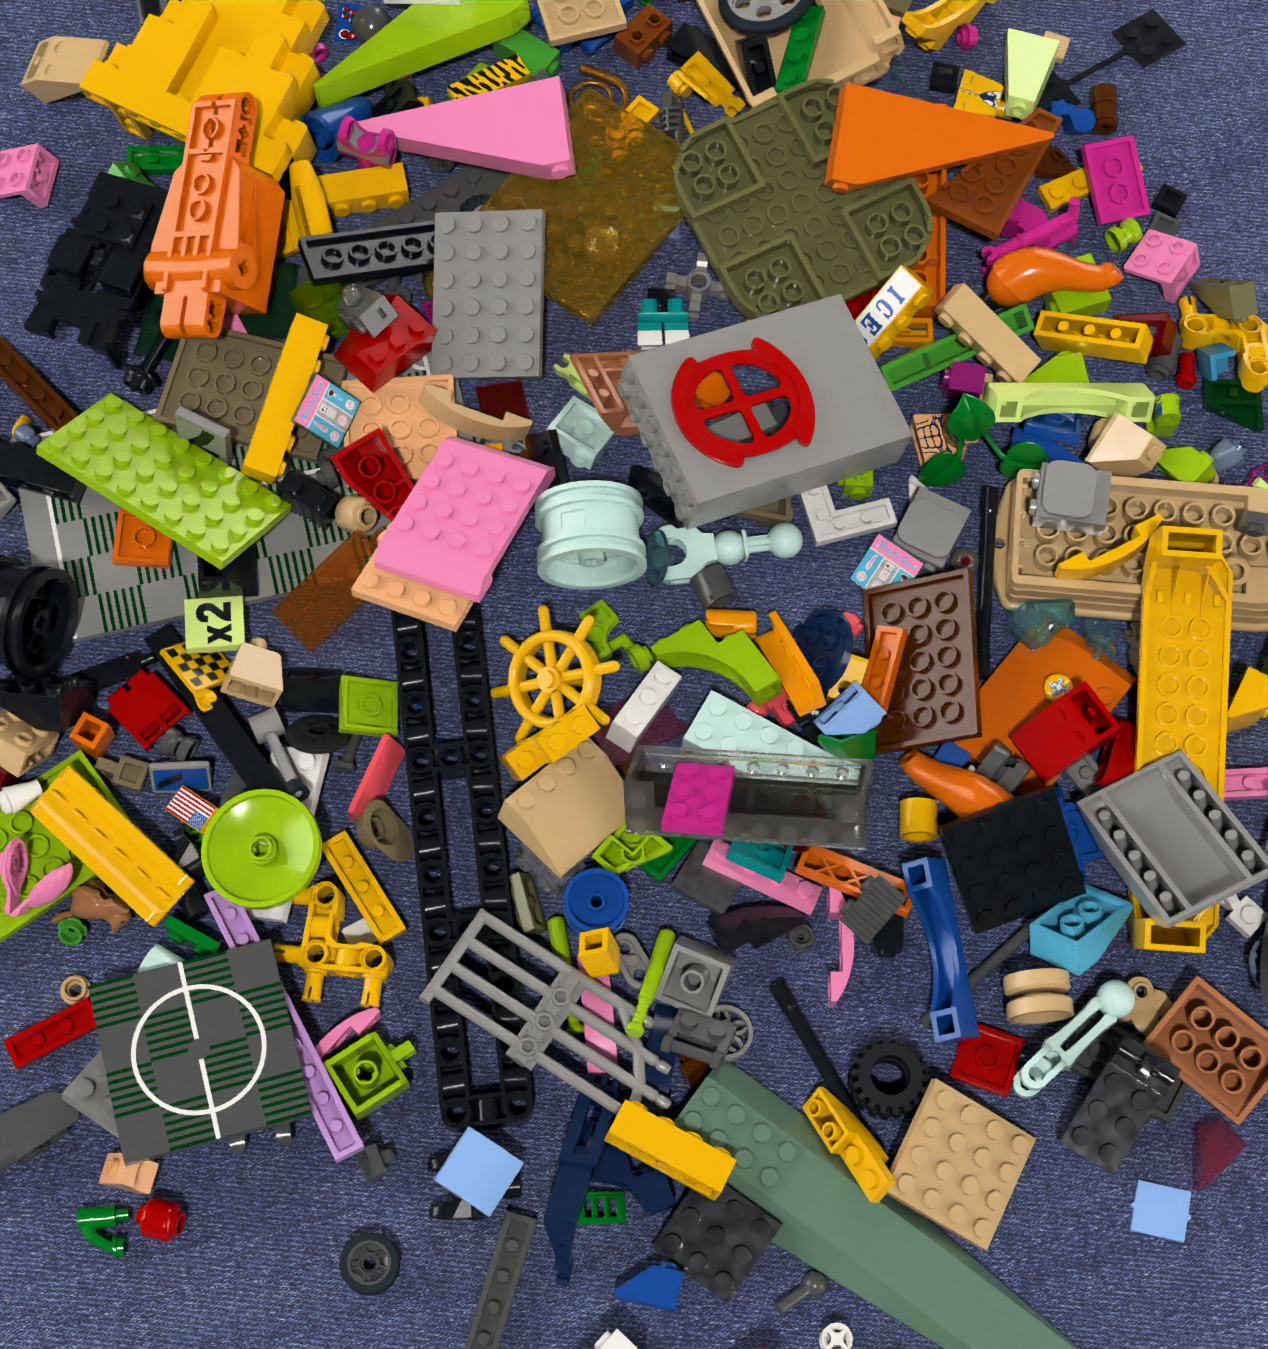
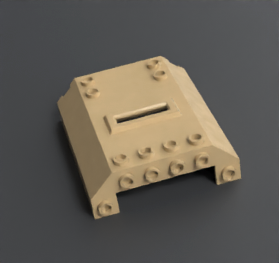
(851, 47)

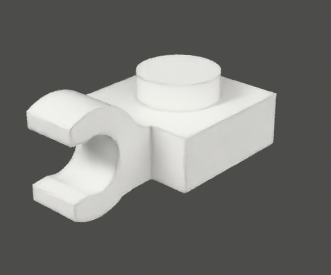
(1244, 914)

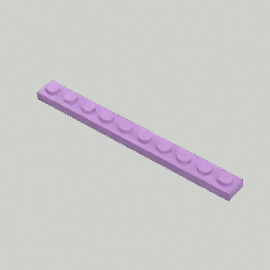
(323, 1097)

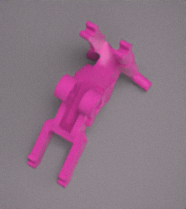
(1031, 228)

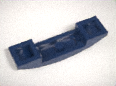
(661, 1082)

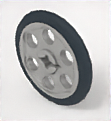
(747, 19)

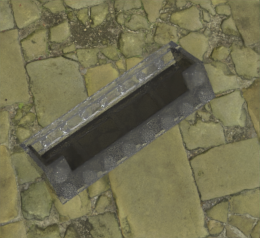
(772, 798)

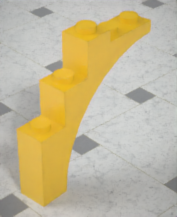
(938, 21)

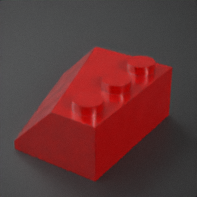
(391, 351)

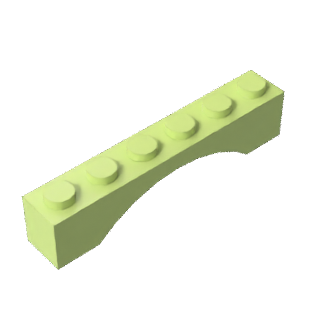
(1024, 400)

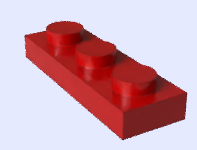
(51, 1034)

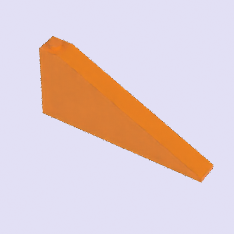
(898, 137)

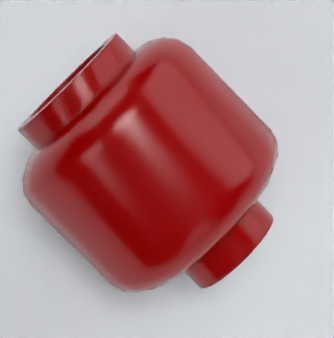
(160, 1219)

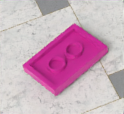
(1115, 180)
(698, 799)

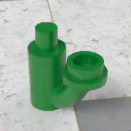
(105, 1216)

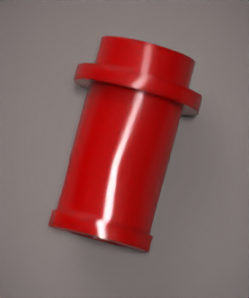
(1186, 373)

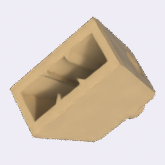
(255, 674)

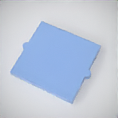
(1160, 1211)

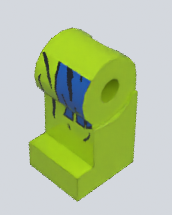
(1164, 416)

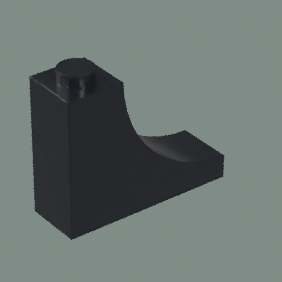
(654, 497)

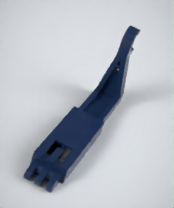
(578, 1164)

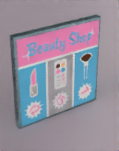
(326, 411)
(885, 564)

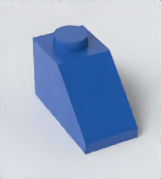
(653, 1287)

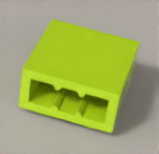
(1078, 302)

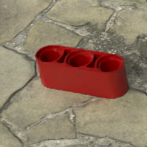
(1117, 755)

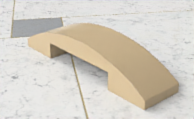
(472, 422)

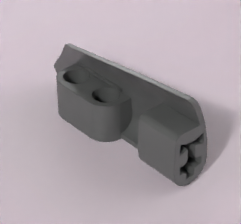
(34, 1127)

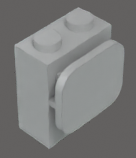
(1070, 497)
(931, 529)

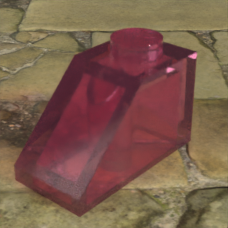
(1213, 1152)

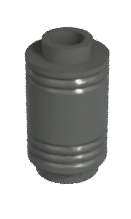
(1162, 367)

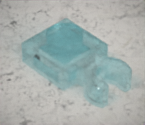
(1101, 637)

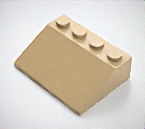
(567, 807)

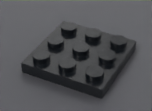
(717, 1239)

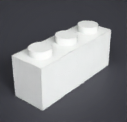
(643, 706)

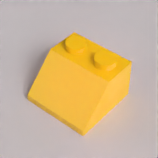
(1247, 700)

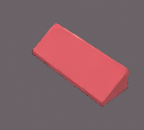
(378, 775)

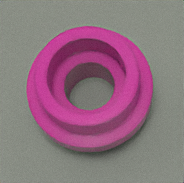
(967, 36)

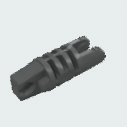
(672, 116)

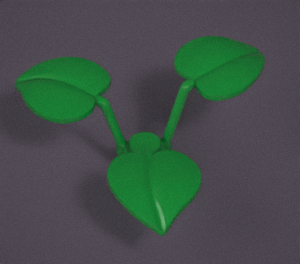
(969, 422)

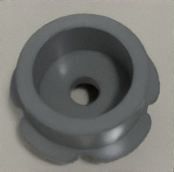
(801, 945)

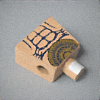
(933, 437)

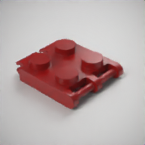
(146, 708)

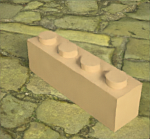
(986, 334)

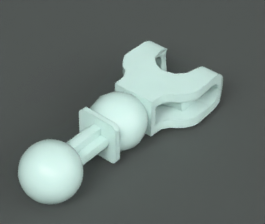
(726, 547)

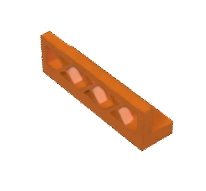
(845, 874)

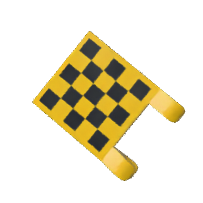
(198, 672)

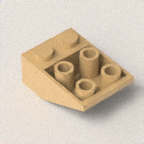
(61, 66)

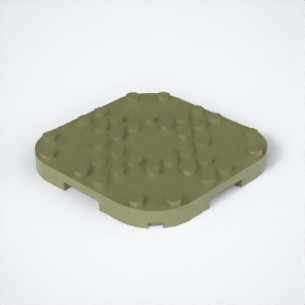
(771, 223)

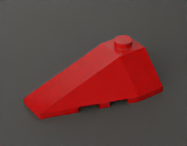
(374, 472)

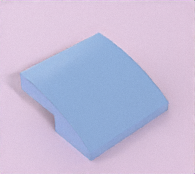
(478, 1171)

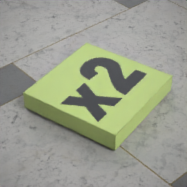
(214, 624)

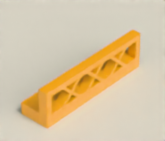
(791, 666)

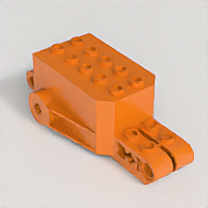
(216, 225)

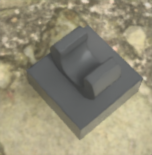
(374, 1162)

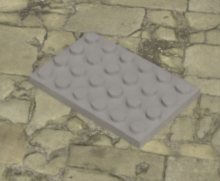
(488, 294)

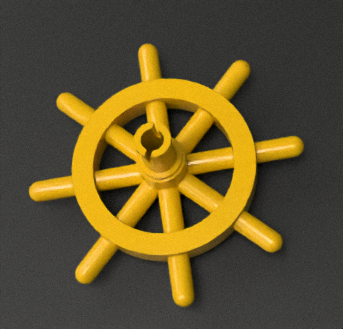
(554, 677)

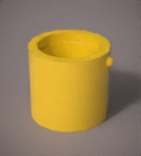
(918, 819)

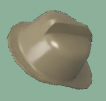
(383, 830)

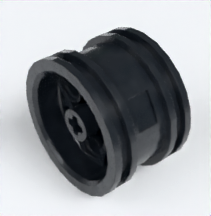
(35, 617)

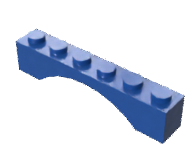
(952, 1002)

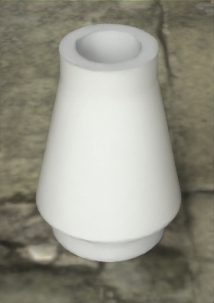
(18, 796)

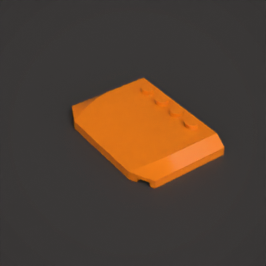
(1016, 692)

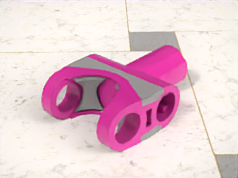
(367, 147)

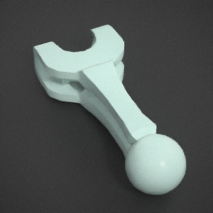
(1113, 999)

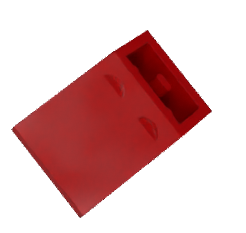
(1065, 732)

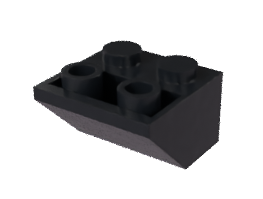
(235, 579)

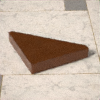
(1053, 165)

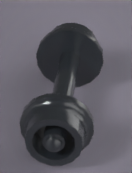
(138, 378)

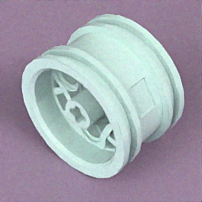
(590, 535)

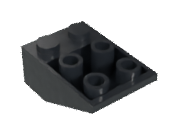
(47, 702)

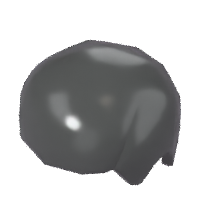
(369, 21)

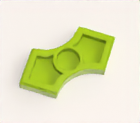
(598, 635)

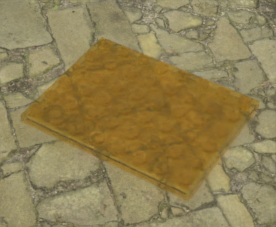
(618, 181)

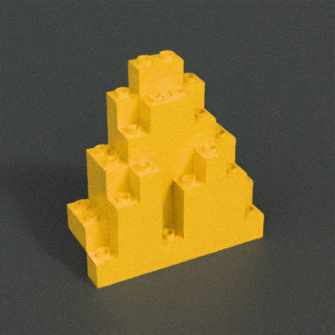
(219, 50)

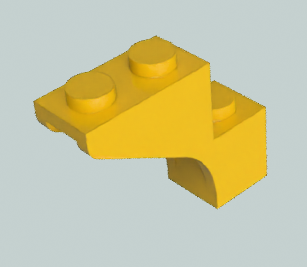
(549, 743)

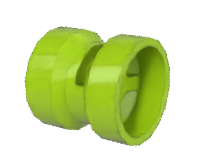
(1126, 233)

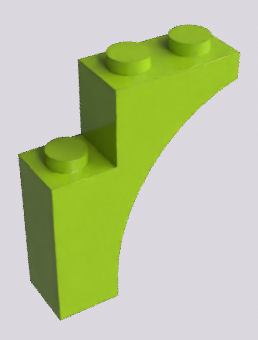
(732, 658)

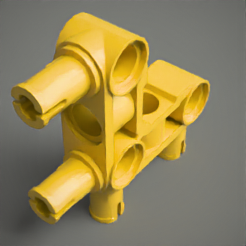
(1247, 339)
(339, 959)

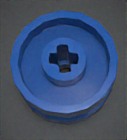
(592, 887)

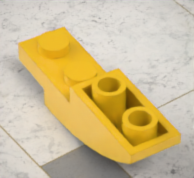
(852, 1141)

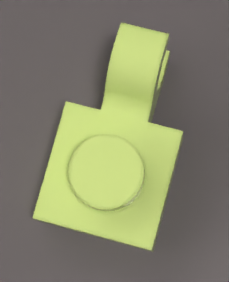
(571, 375)

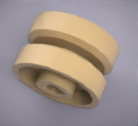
(1038, 996)

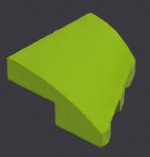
(626, 851)

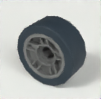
(353, 1262)

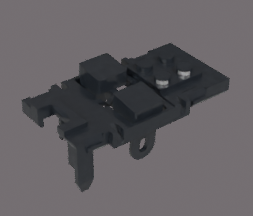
(116, 218)

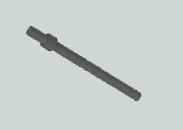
(995, 959)

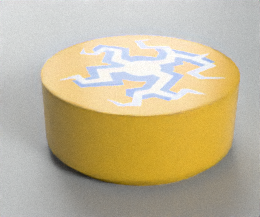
(1056, 686)

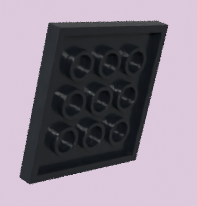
(1013, 859)

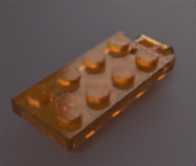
(325, 595)

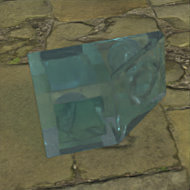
(1040, 620)

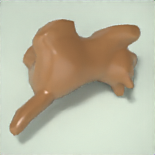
(93, 902)

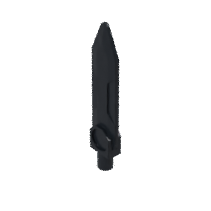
(115, 670)

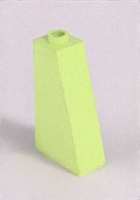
(1026, 70)

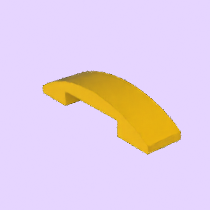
(1081, 567)

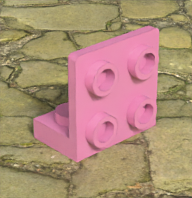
(28, 173)
(1165, 261)

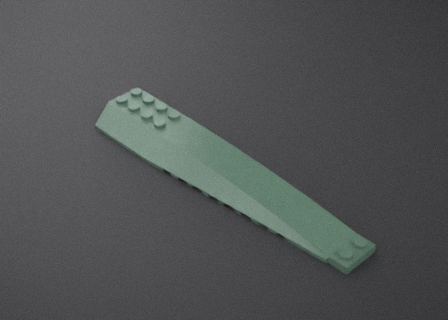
(868, 1247)

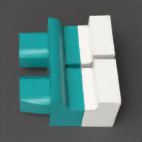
(651, 322)

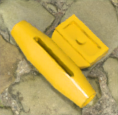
(305, 212)

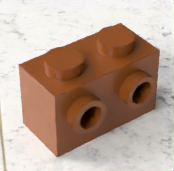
(643, 36)

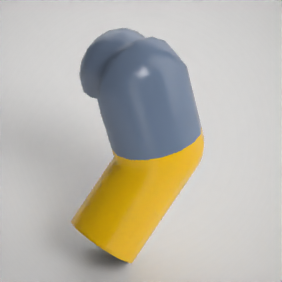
(23, 432)

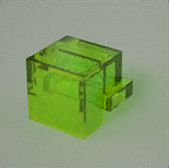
(319, 304)

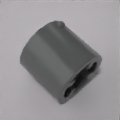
(713, 587)

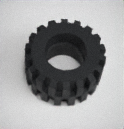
(905, 1060)

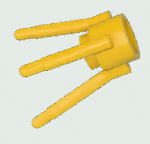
(684, 87)

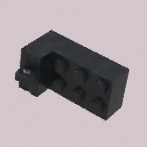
(1118, 1103)

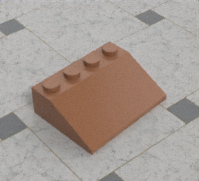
(1216, 1048)

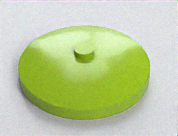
(261, 849)

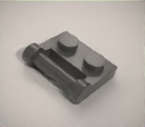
(700, 1032)

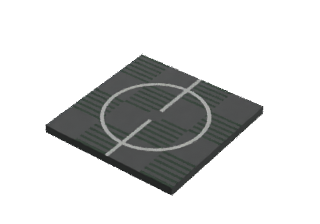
(199, 1052)

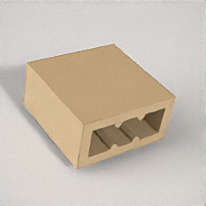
(23, 745)

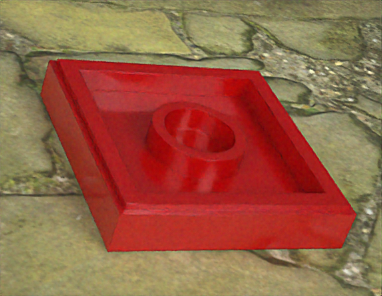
(988, 1061)

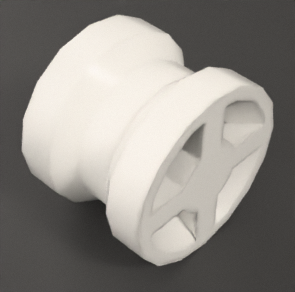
(839, 1334)

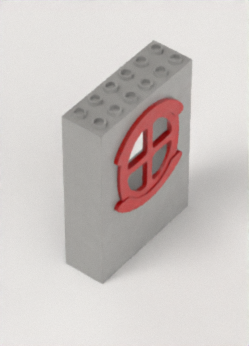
(837, 423)

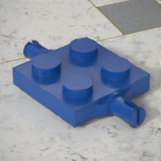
(1080, 835)

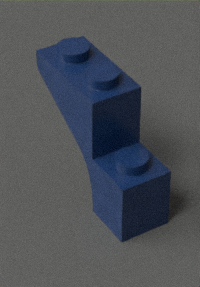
(649, 1188)

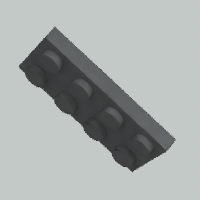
(1093, 1057)

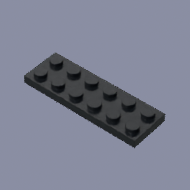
(369, 253)

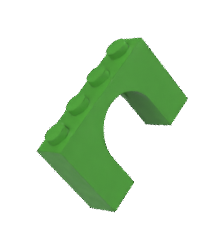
(532, 51)

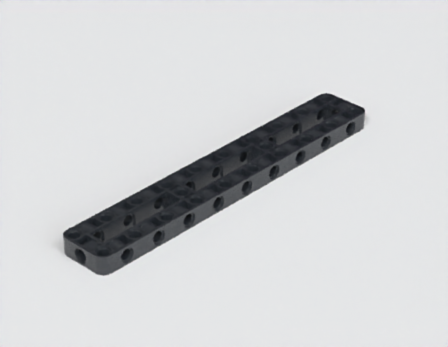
(488, 1109)

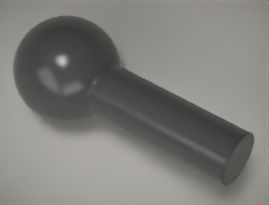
(813, 1285)

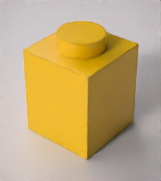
(599, 952)

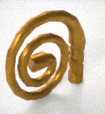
(604, 76)

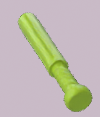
(560, 948)
(653, 975)

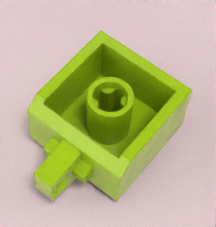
(373, 1056)

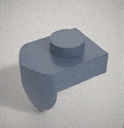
(1227, 455)

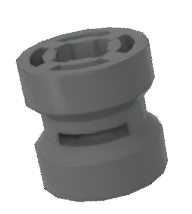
(178, 745)

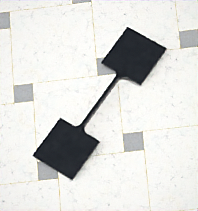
(1143, 38)

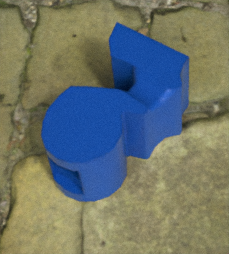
(1073, 121)

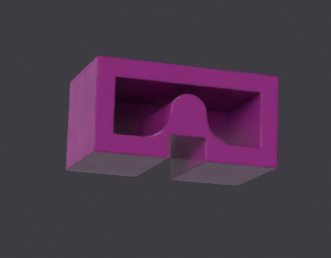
(962, 379)

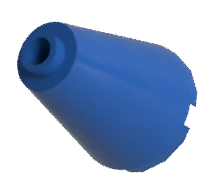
(326, 121)

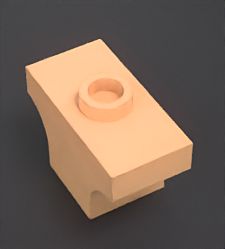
(133, 1178)

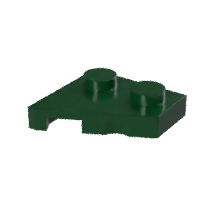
(1234, 403)

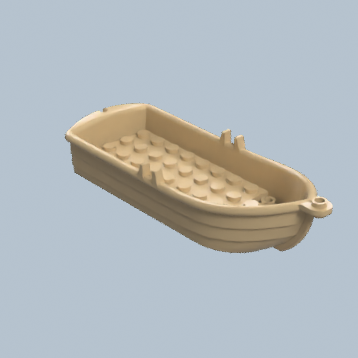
(1031, 554)

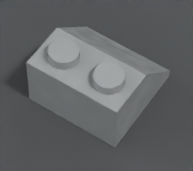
(695, 976)

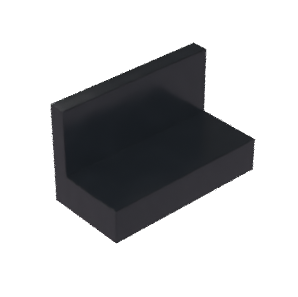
(310, 690)

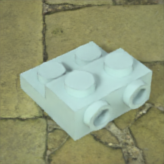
(581, 433)

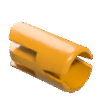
(727, 621)

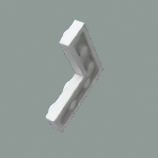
(833, 526)

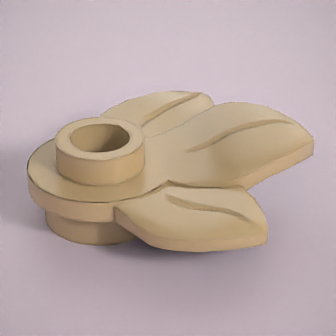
(1147, 1007)

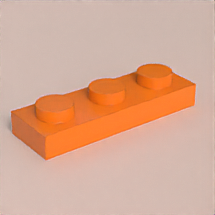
(884, 663)

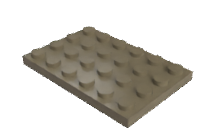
(229, 382)

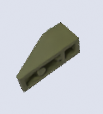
(1227, 297)

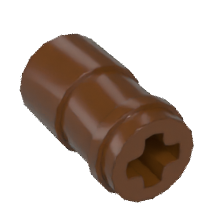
(1104, 107)

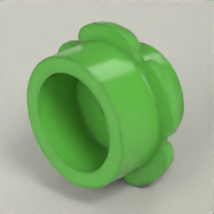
(67, 934)

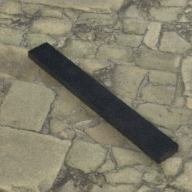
(220, 724)

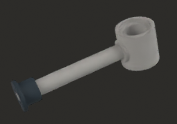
(268, 728)

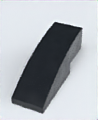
(753, 925)

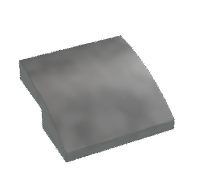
(704, 884)

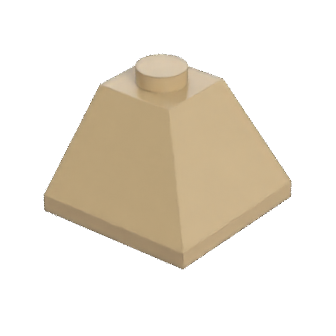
(1125, 449)

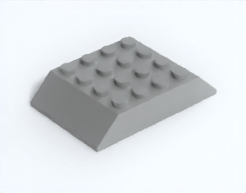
(1173, 840)

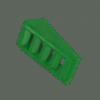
(606, 1220)

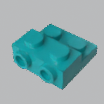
(762, 858)

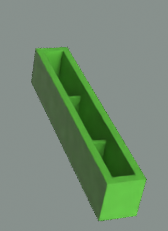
(944, 350)

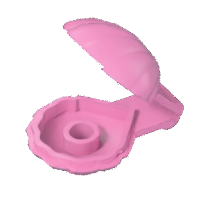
(13, 872)

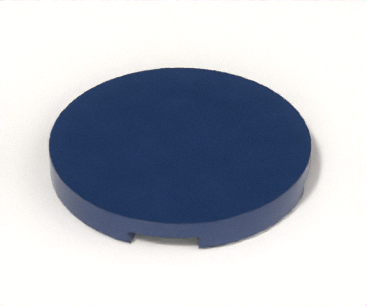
(826, 645)

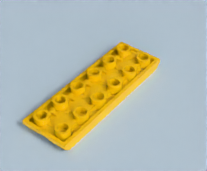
(111, 846)

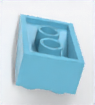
(1078, 929)

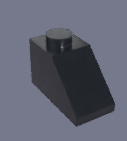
(756, 63)

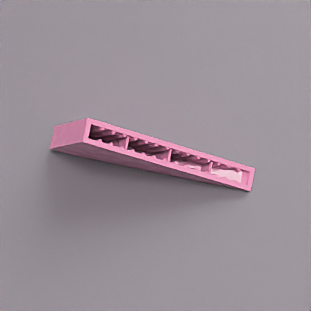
(505, 129)

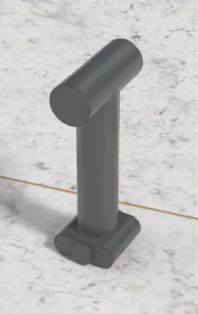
(345, 764)

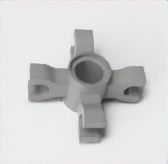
(694, 295)

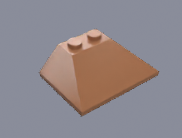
(600, 378)

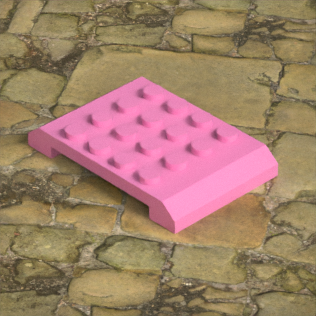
(461, 517)

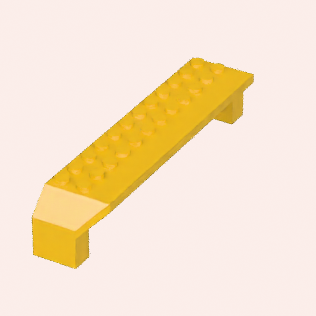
(1183, 686)

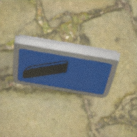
(170, 776)

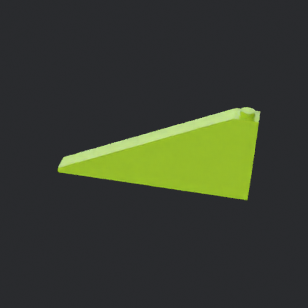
(419, 40)

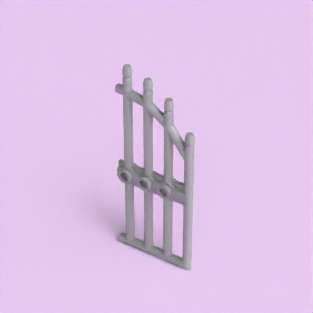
(546, 1019)

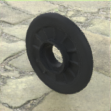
(303, 738)

